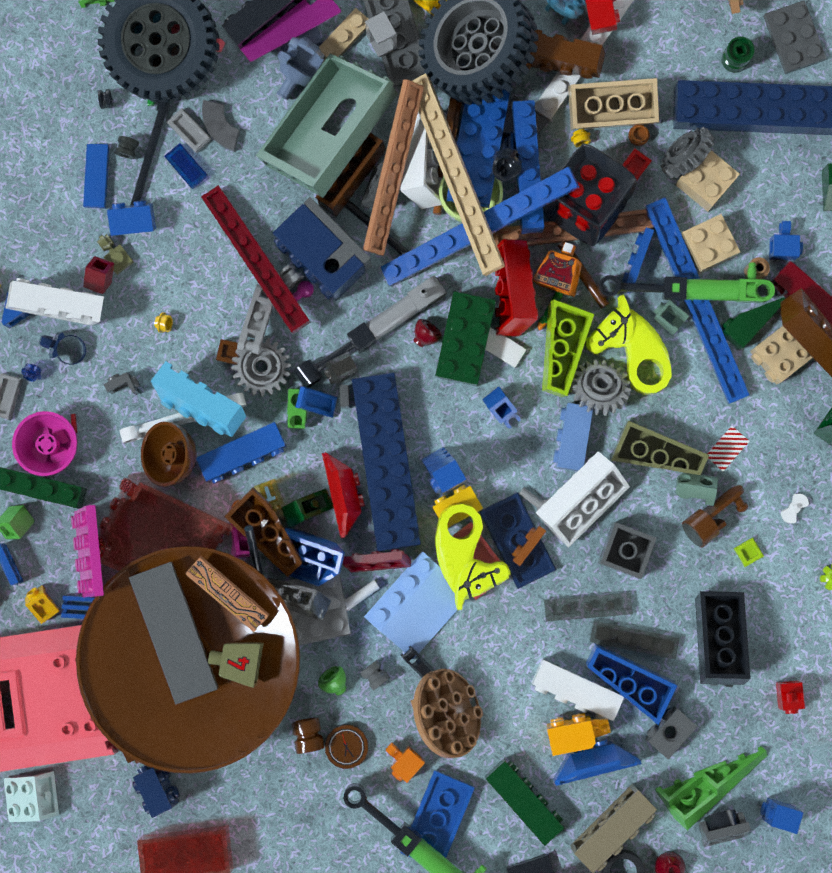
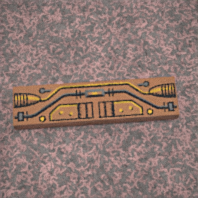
(227, 594)

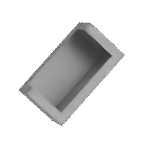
(381, 34)

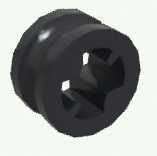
(105, 98)

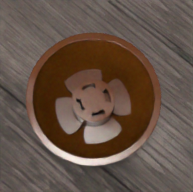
(168, 454)

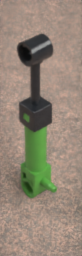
(698, 289)
(405, 837)

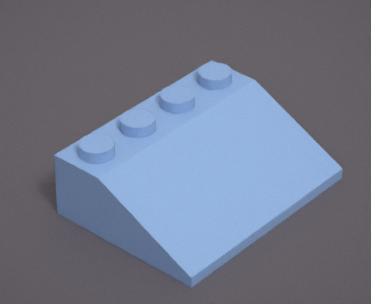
(414, 605)

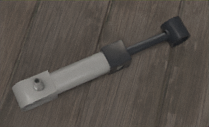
(368, 333)

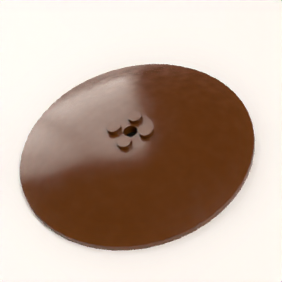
(129, 690)

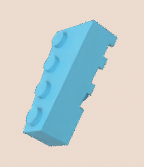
(197, 401)

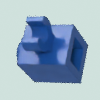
(783, 245)
(501, 407)

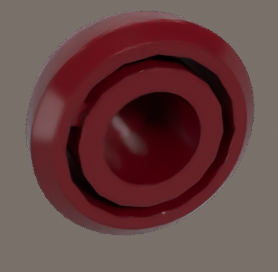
(426, 333)
(670, 863)

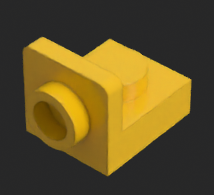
(40, 604)

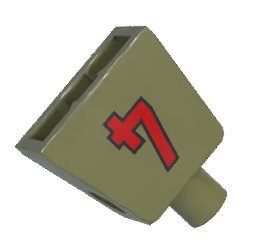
(239, 662)

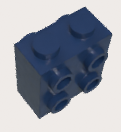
(155, 790)

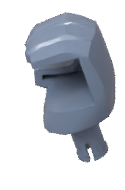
(298, 64)

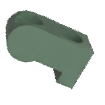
(697, 486)

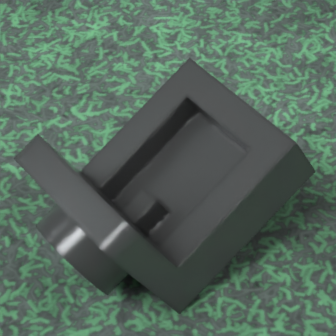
(118, 382)

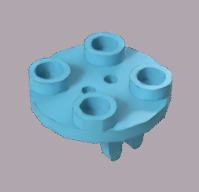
(568, 8)

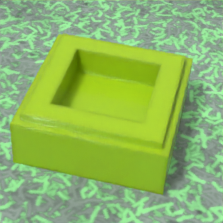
(748, 552)

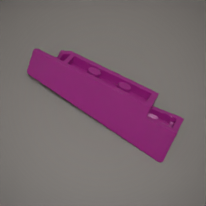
(292, 24)

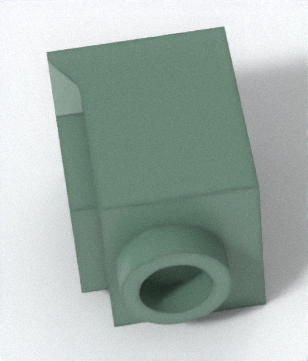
(680, 316)

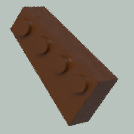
(567, 57)
(352, 175)
(808, 327)

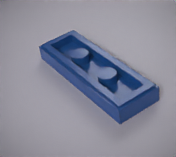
(96, 176)

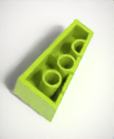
(563, 347)

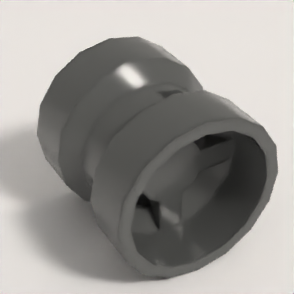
(375, 675)

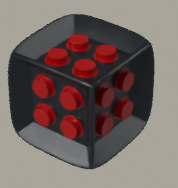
(599, 200)

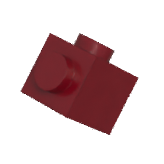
(98, 275)

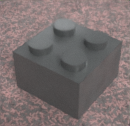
(627, 550)

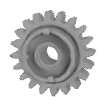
(261, 381)
(614, 388)

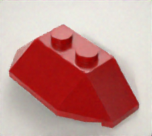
(344, 493)

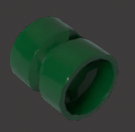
(737, 54)

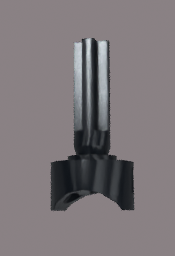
(507, 159)

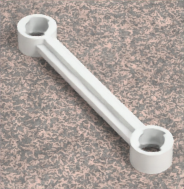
(138, 432)

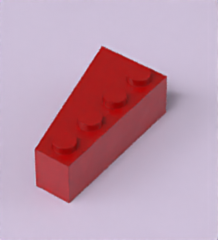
(515, 289)

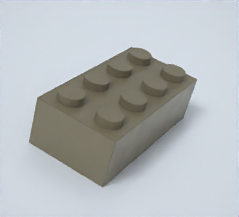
(613, 828)

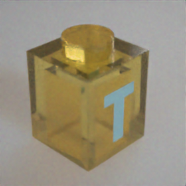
(271, 492)

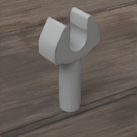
(532, 498)

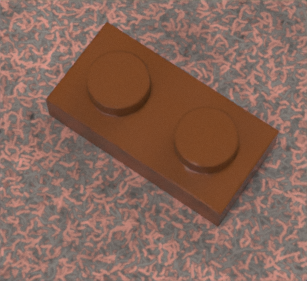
(533, 537)

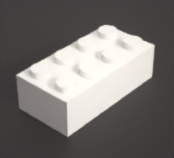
(583, 499)

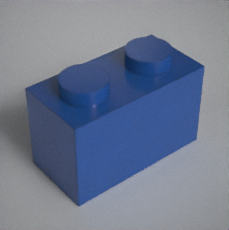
(131, 218)
(781, 815)

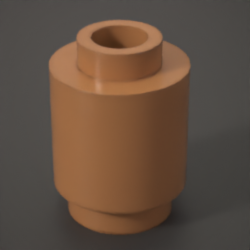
(762, 265)

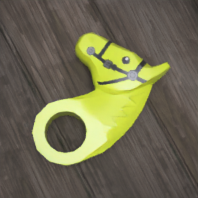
(641, 342)
(455, 556)

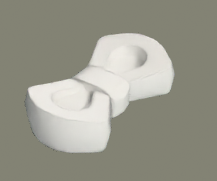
(789, 514)

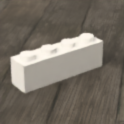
(577, 690)

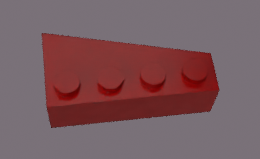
(602, 16)

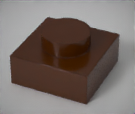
(227, 351)

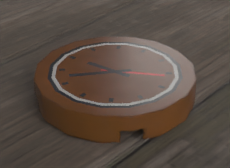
(346, 746)

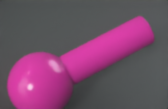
(304, 289)

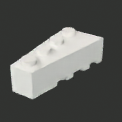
(420, 175)
(54, 302)

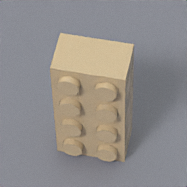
(613, 104)

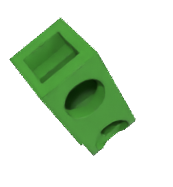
(296, 417)

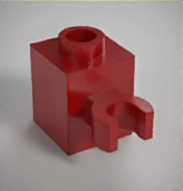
(790, 696)

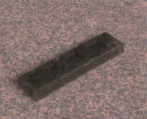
(634, 639)

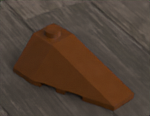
(268, 530)

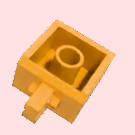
(575, 733)

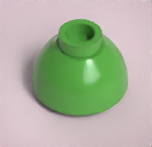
(333, 680)

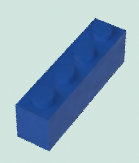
(241, 452)

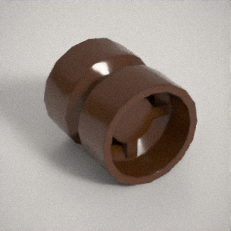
(307, 735)

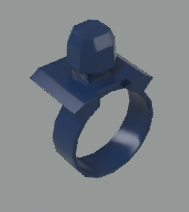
(48, 342)

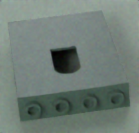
(298, 143)

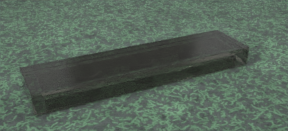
(588, 607)

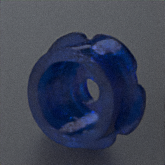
(31, 372)

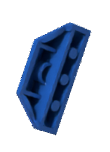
(320, 557)
(600, 759)

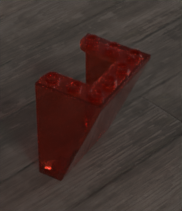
(152, 520)

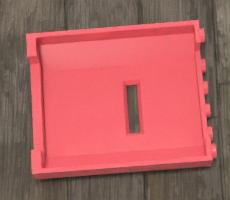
(46, 702)

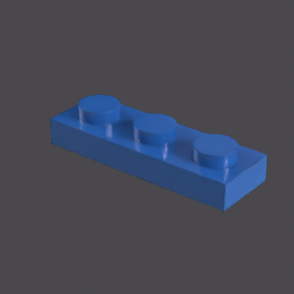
(636, 259)

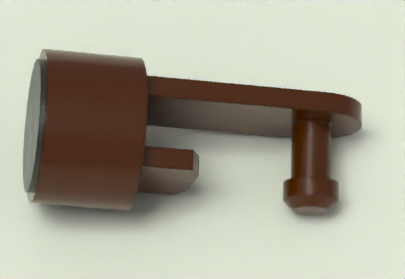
(702, 528)

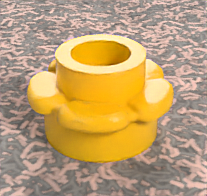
(580, 137)
(163, 323)

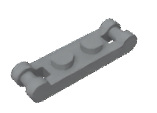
(255, 322)

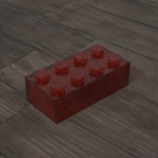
(187, 851)

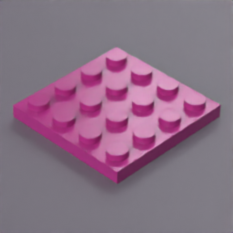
(88, 552)

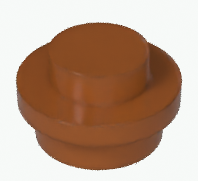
(638, 135)

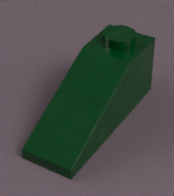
(747, 324)

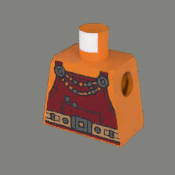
(560, 271)

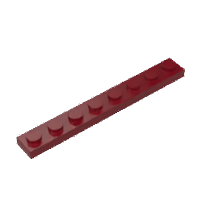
(256, 260)

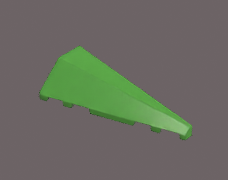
(696, 796)

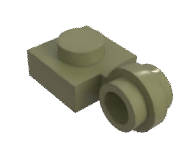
(117, 255)

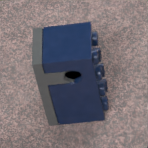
(318, 244)

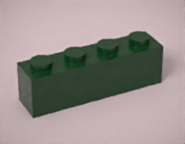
(42, 488)
(524, 802)

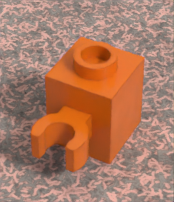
(406, 762)

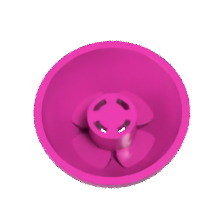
(32, 443)

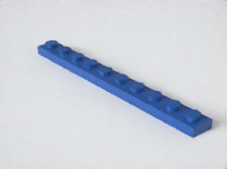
(497, 218)
(700, 310)

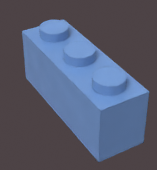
(572, 437)

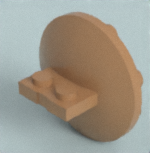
(445, 713)

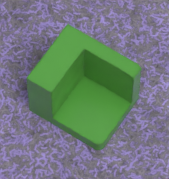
(15, 522)

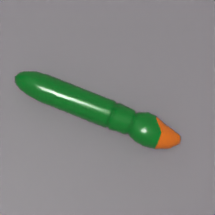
(543, 319)

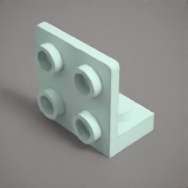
(31, 797)

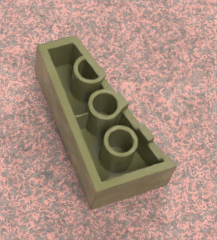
(647, 448)

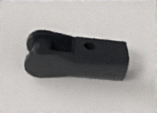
(420, 666)

